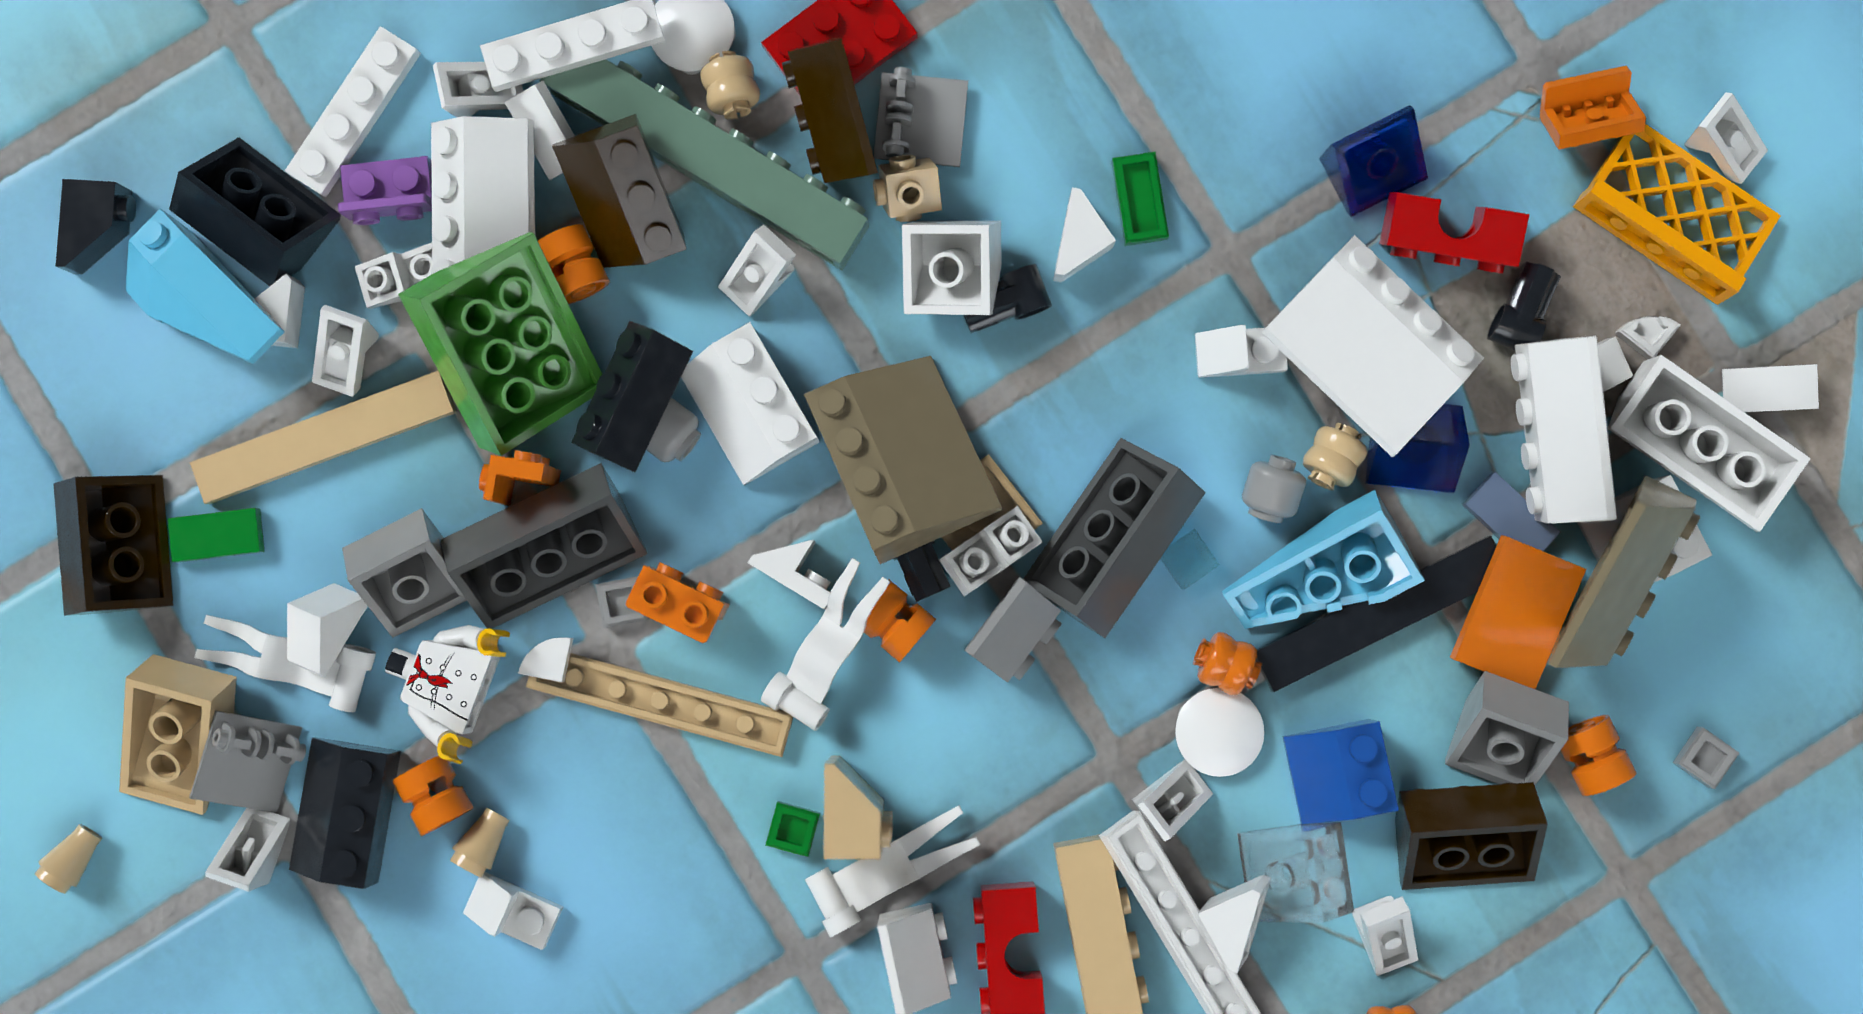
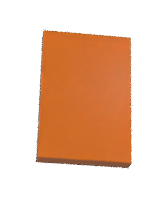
(1517, 612)

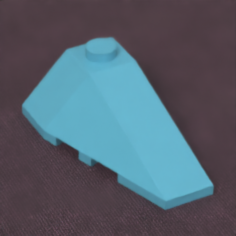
(191, 290)
(1336, 563)

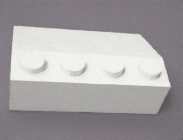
(1373, 346)

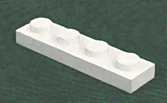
(571, 43)
(353, 111)

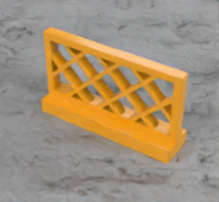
(1666, 243)

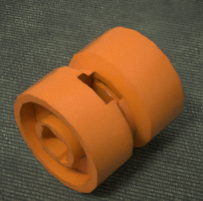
(571, 262)
(897, 622)
(1595, 755)
(434, 811)

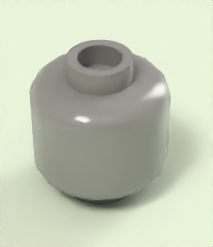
(675, 433)
(1273, 489)

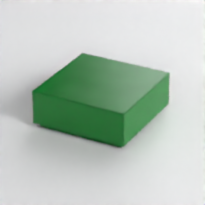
(792, 828)

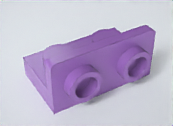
(386, 189)

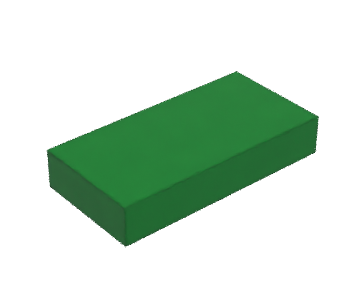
(1140, 198)
(216, 535)

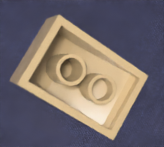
(167, 727)

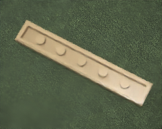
(322, 437)
(671, 704)

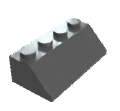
(1114, 536)
(542, 547)

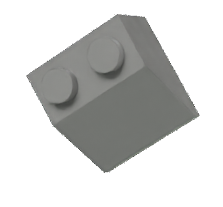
(402, 573)
(1014, 630)
(1508, 731)

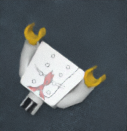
(448, 683)

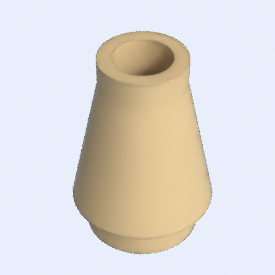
(480, 843)
(68, 860)

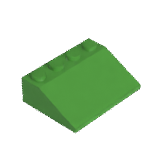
(504, 342)

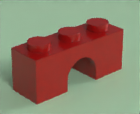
(1492, 239)
(1006, 913)

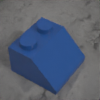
(1340, 772)

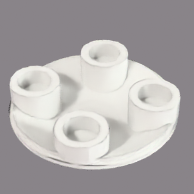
(693, 32)
(1219, 732)

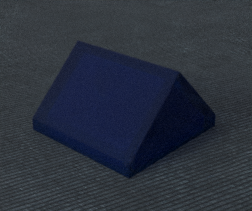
(1376, 161)
(1429, 459)

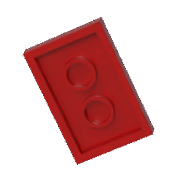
(869, 31)

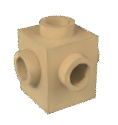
(908, 187)

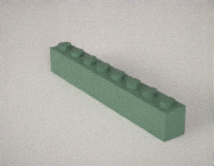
(717, 159)

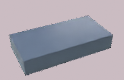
(1506, 513)

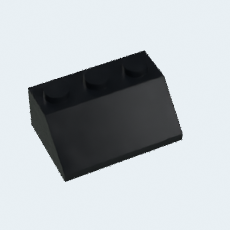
(252, 210)
(632, 396)
(344, 813)

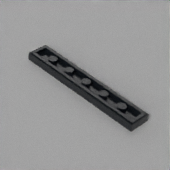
(1364, 624)

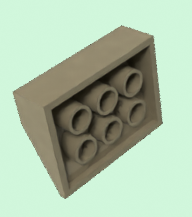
(902, 455)
(1624, 576)

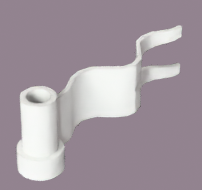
(822, 654)
(341, 682)
(870, 880)

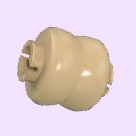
(730, 85)
(1335, 456)

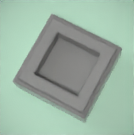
(612, 602)
(1706, 757)

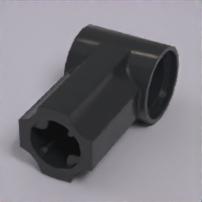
(1017, 295)
(1523, 314)
(923, 571)

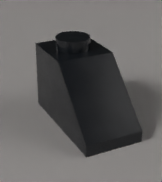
(91, 222)

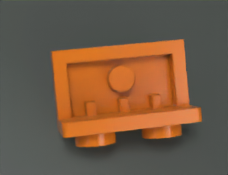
(1590, 108)
(500, 474)
(676, 604)

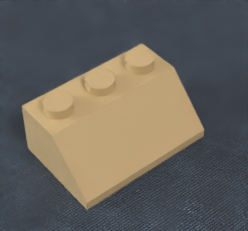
(853, 815)

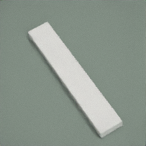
(1175, 916)

